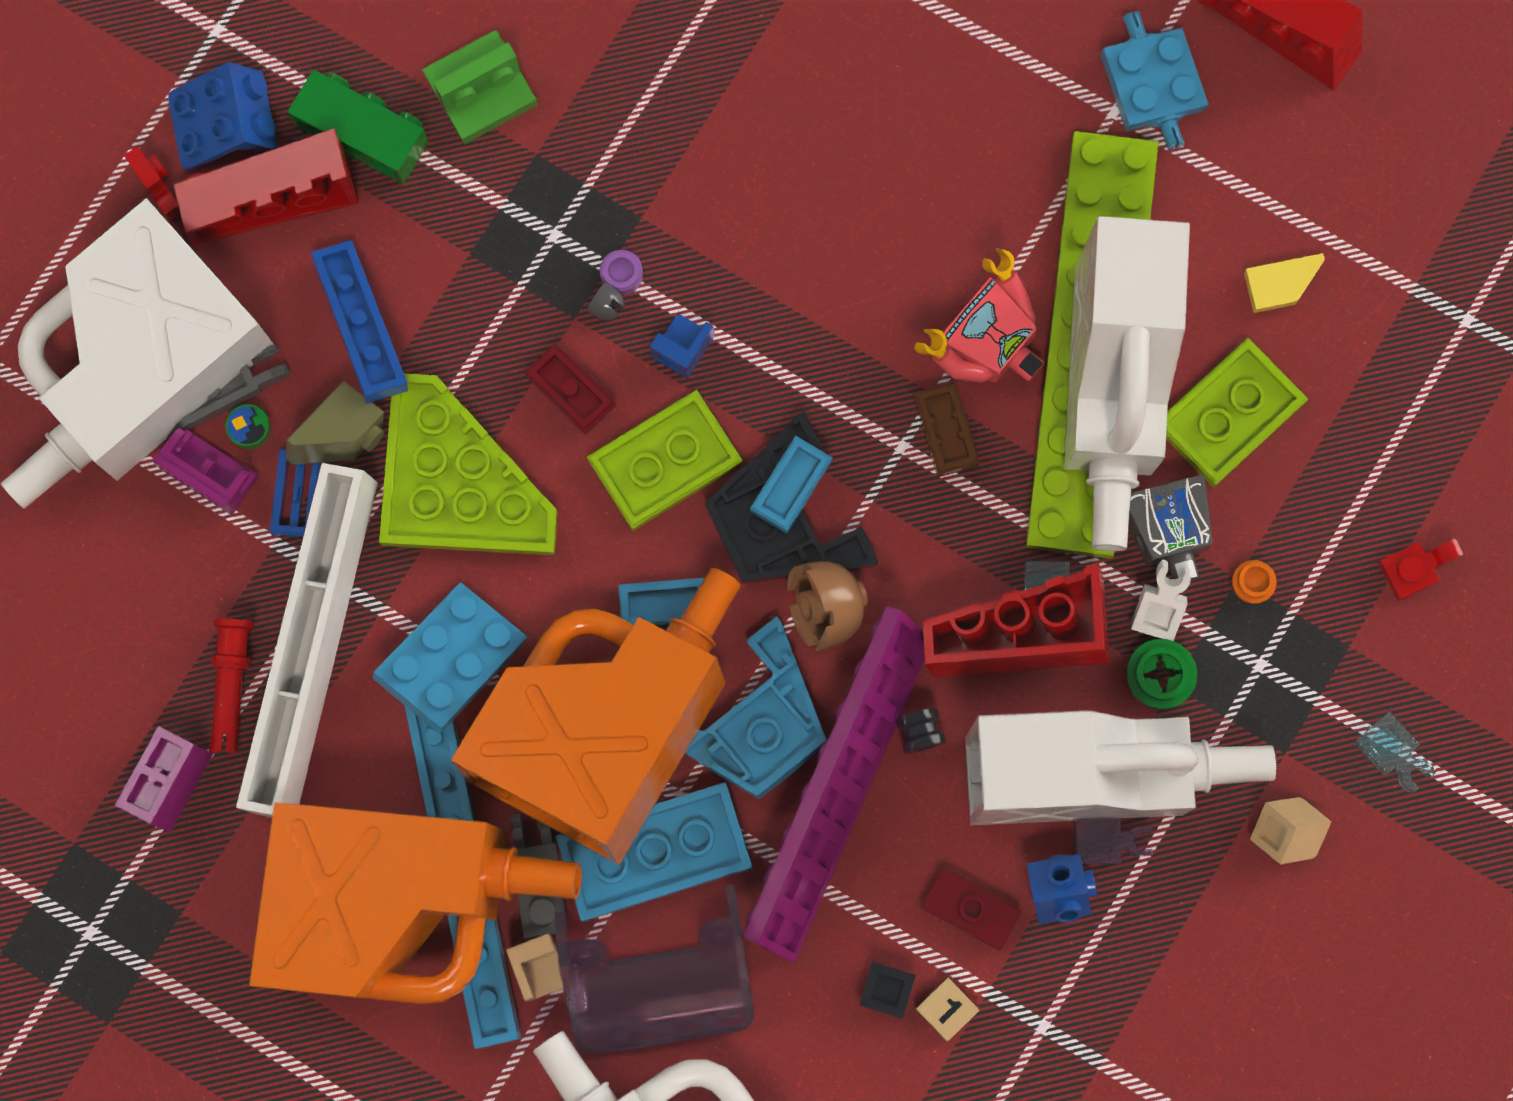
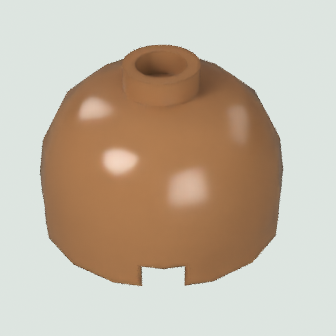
(827, 603)

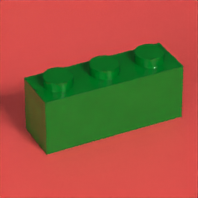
(362, 123)

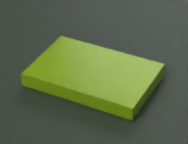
(1231, 412)
(664, 460)

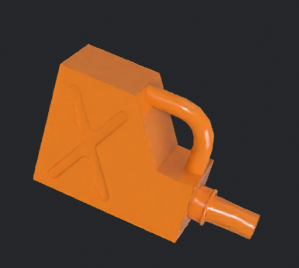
(599, 739)
(365, 889)

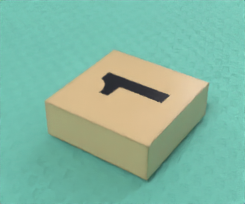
(947, 1009)

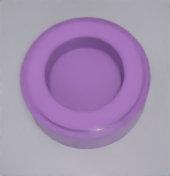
(622, 271)

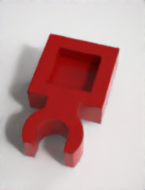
(151, 174)

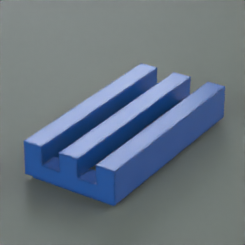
(293, 529)

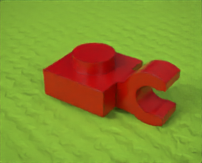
(1415, 569)

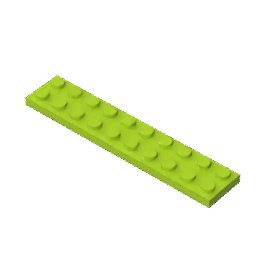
(1105, 180)

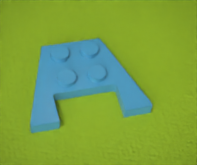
(769, 729)

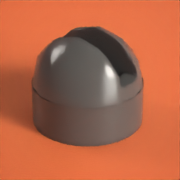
(604, 301)

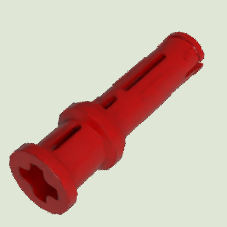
(230, 663)

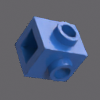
(1061, 888)

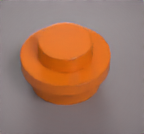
(1254, 581)

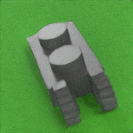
(238, 390)
(537, 911)

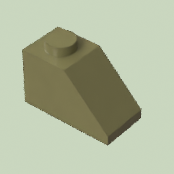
(337, 429)

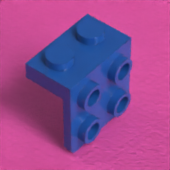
(222, 114)

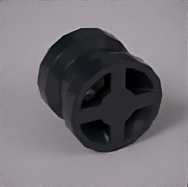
(920, 730)

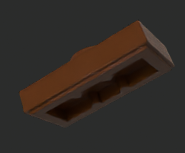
(946, 429)

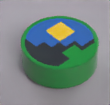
(248, 426)

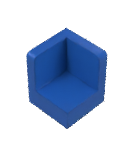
(682, 345)

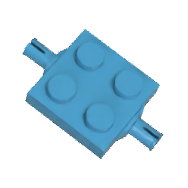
(1154, 80)

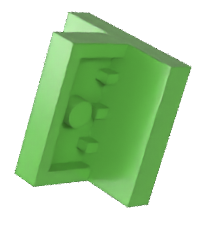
(480, 86)

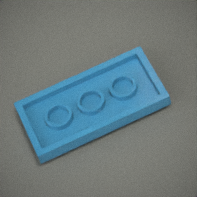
(676, 849)

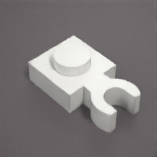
(1162, 607)

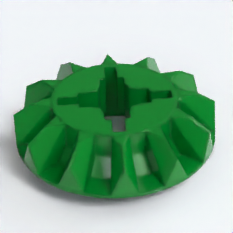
(1174, 658)

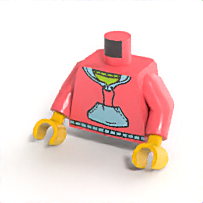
(989, 331)

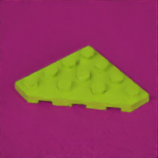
(454, 483)

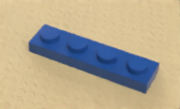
(359, 322)

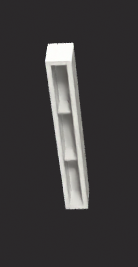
(308, 640)

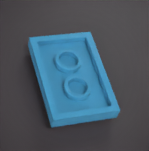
(449, 658)

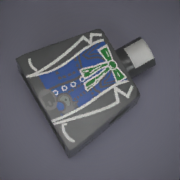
(1172, 524)

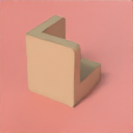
(1290, 830)
(536, 967)

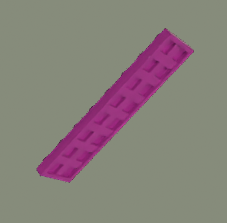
(837, 786)

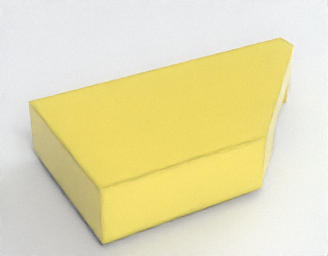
(1280, 282)

